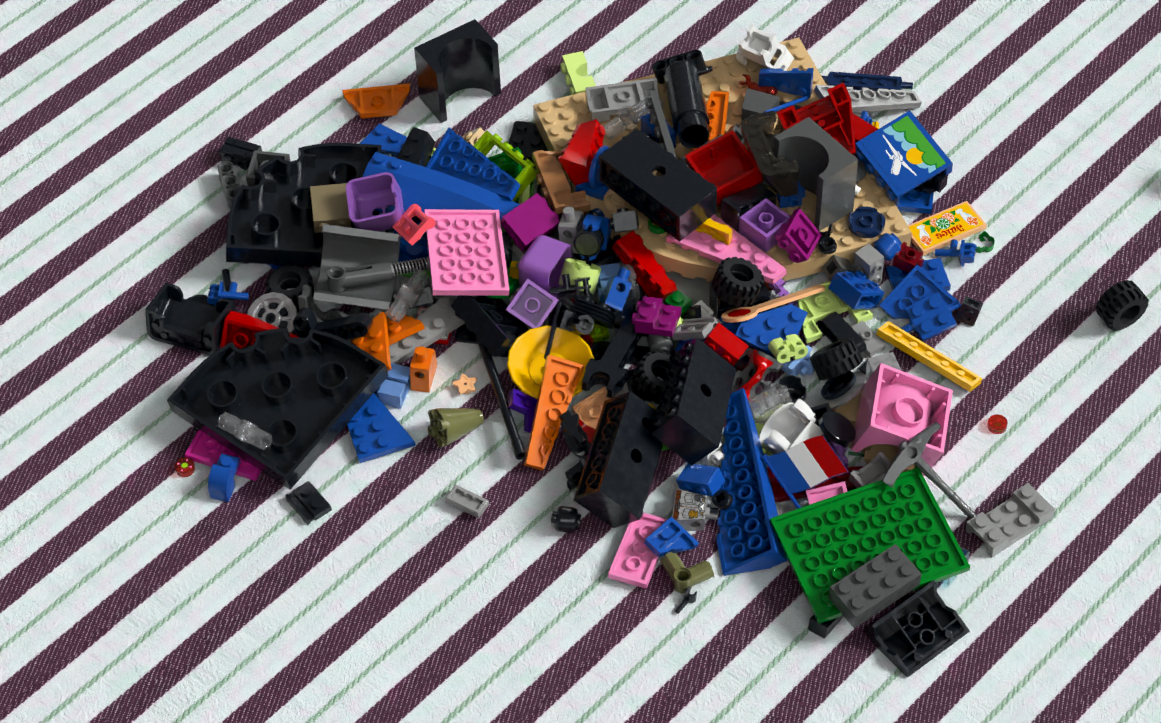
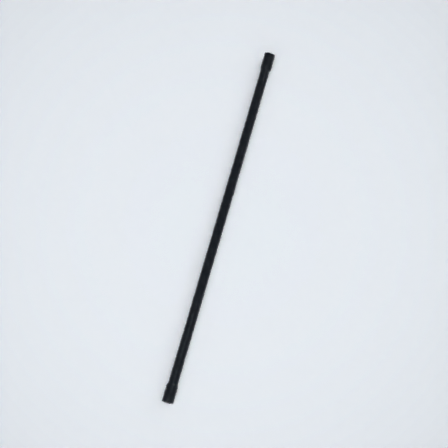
(516, 442)

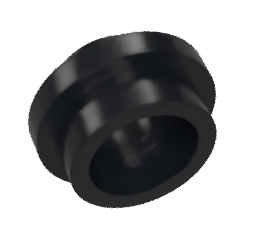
(827, 245)

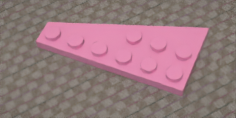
(739, 247)

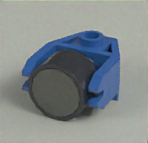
(592, 236)

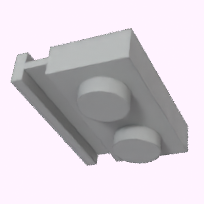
(694, 328)

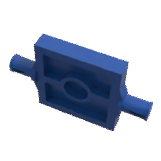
(930, 316)

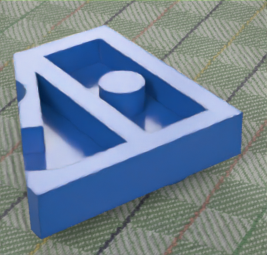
(670, 538)

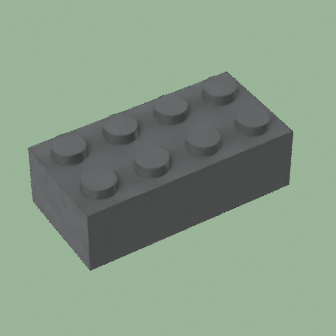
(874, 586)

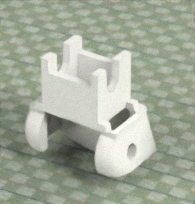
(761, 48)
(789, 427)

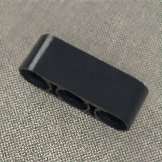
(836, 329)

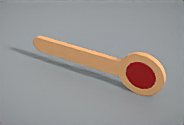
(746, 313)

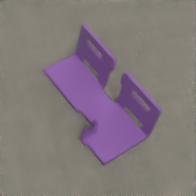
(780, 290)

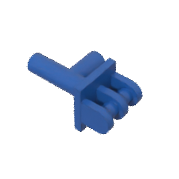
(966, 251)
(217, 292)

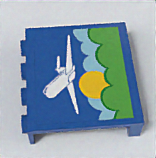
(902, 156)

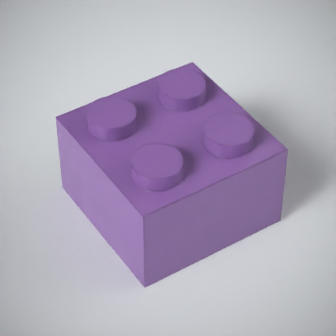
(762, 224)
(532, 305)

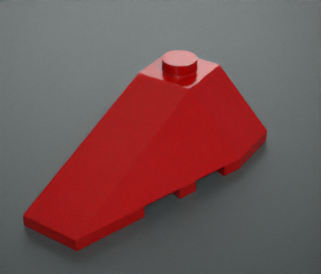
(241, 328)

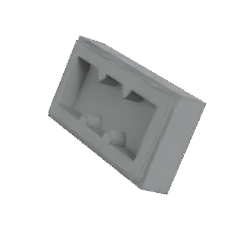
(872, 341)
(467, 501)

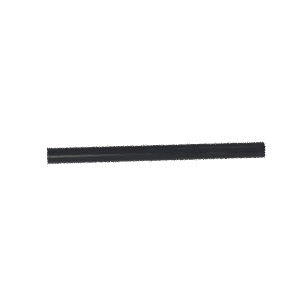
(553, 328)

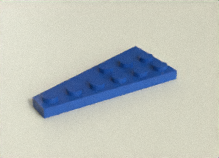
(466, 163)
(377, 431)

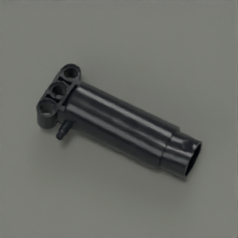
(685, 95)

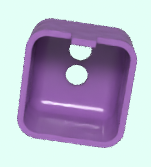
(374, 193)
(544, 262)

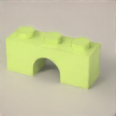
(575, 67)

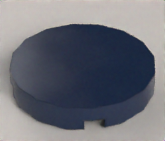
(866, 222)

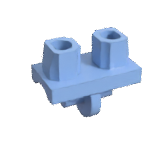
(799, 366)

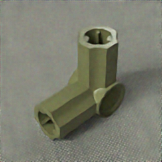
(691, 575)

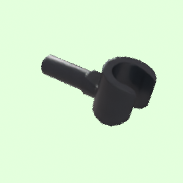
(688, 598)

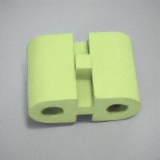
(788, 348)

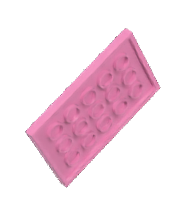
(466, 253)

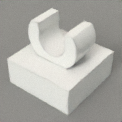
(714, 457)

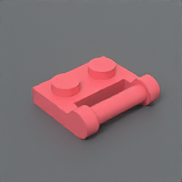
(409, 229)

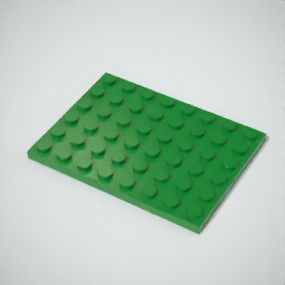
(854, 527)

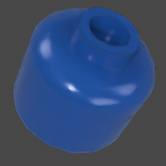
(888, 245)

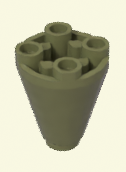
(452, 423)

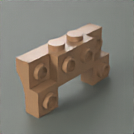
(555, 184)

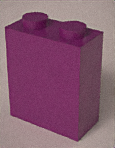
(530, 221)

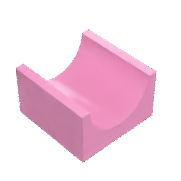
(898, 407)

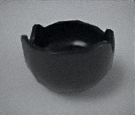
(795, 387)

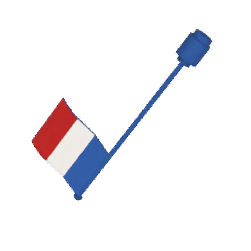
(805, 466)

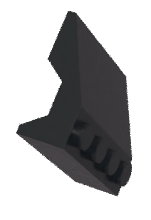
(489, 322)
(917, 630)

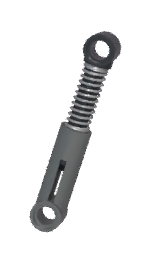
(340, 277)

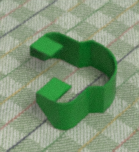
(985, 249)

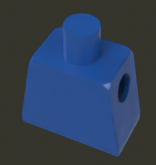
(613, 297)

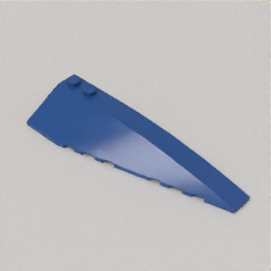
(435, 189)
(745, 530)

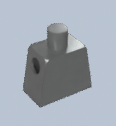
(758, 102)

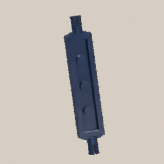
(869, 81)

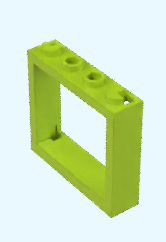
(526, 176)

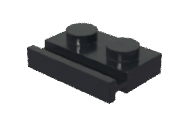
(308, 502)

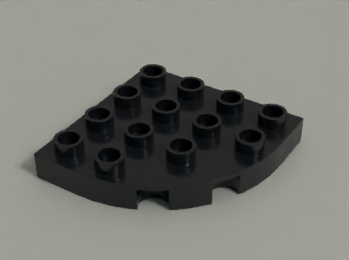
(275, 214)
(287, 387)

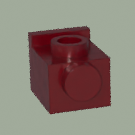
(908, 258)

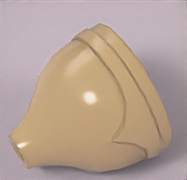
(613, 201)

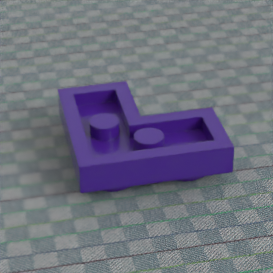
(523, 404)

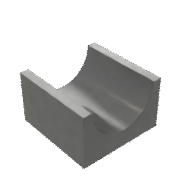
(824, 169)
(354, 248)

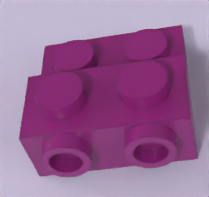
(798, 236)
(655, 317)

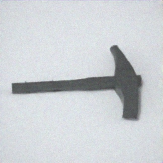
(909, 454)

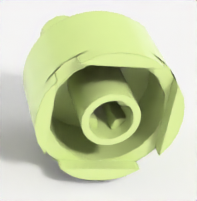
(580, 269)

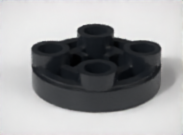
(837, 428)

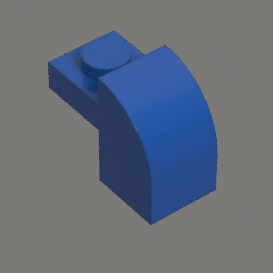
(221, 477)

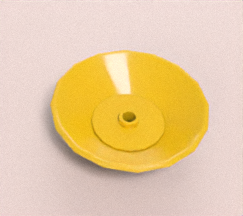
(527, 357)

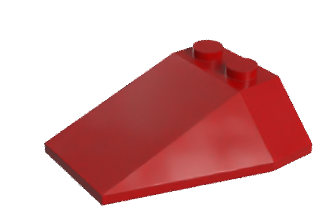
(830, 113)

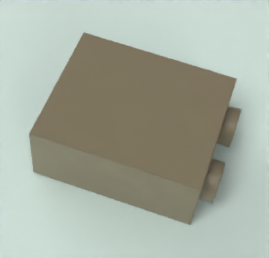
(330, 206)

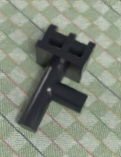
(568, 288)

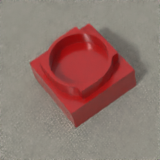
(725, 165)

